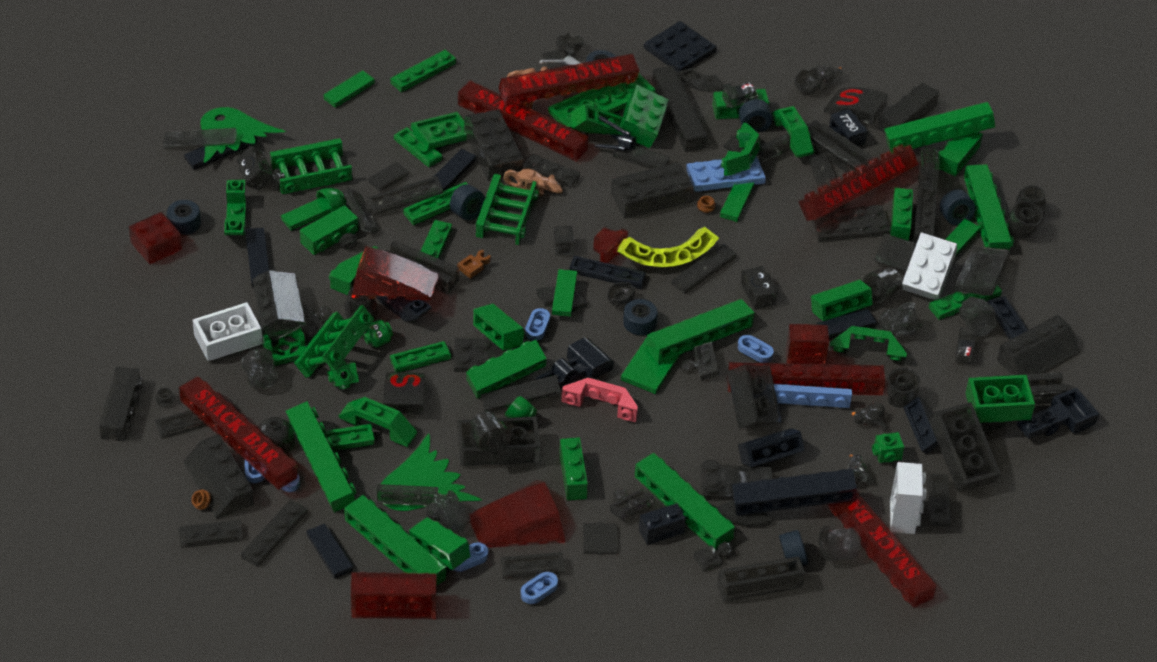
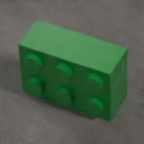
(643, 115)
(1001, 398)

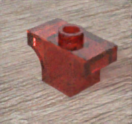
(608, 242)

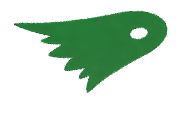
(244, 124)
(422, 471)

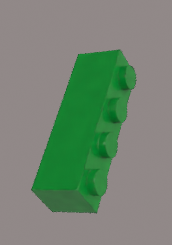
(506, 368)

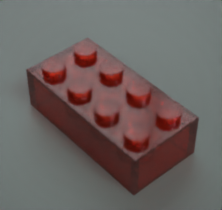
(393, 595)

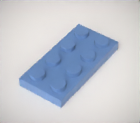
(711, 176)

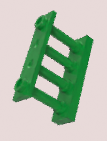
(311, 153)
(492, 199)
(334, 341)

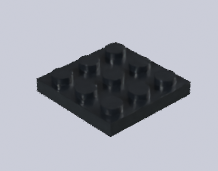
(680, 47)

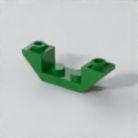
(799, 135)
(740, 161)
(236, 207)
(894, 349)
(400, 429)

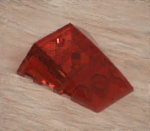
(392, 276)
(519, 518)

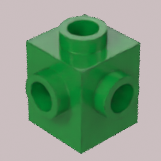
(350, 375)
(888, 447)

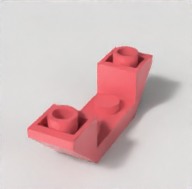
(575, 392)

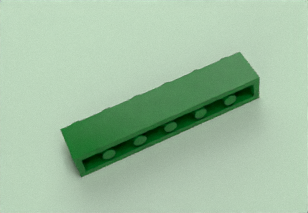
(941, 127)
(988, 207)
(699, 330)
(320, 456)
(672, 489)
(392, 539)

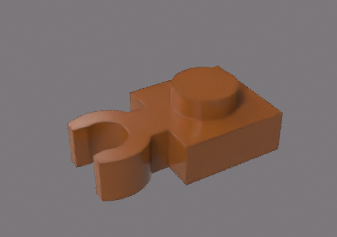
(473, 265)

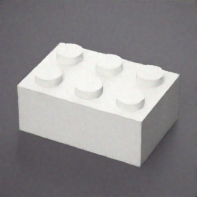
(929, 266)
(227, 331)
(907, 498)

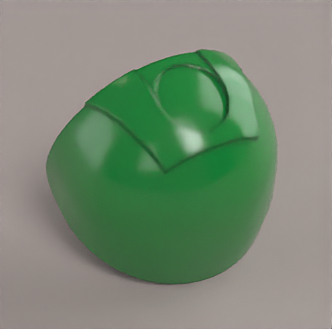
(334, 196)
(520, 408)

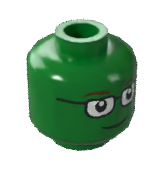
(378, 334)

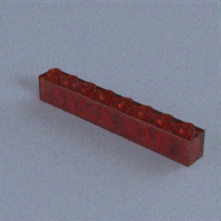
(568, 79)
(525, 121)
(857, 182)
(859, 378)
(238, 432)
(886, 551)

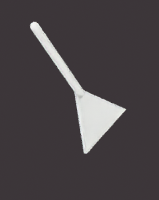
(569, 60)

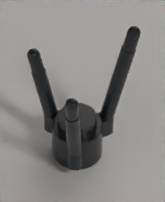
(625, 140)

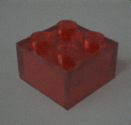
(155, 237)
(807, 344)

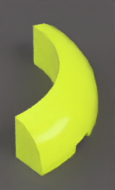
(669, 257)

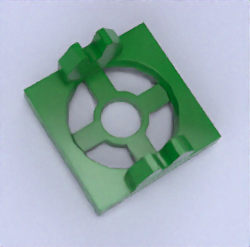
(286, 356)

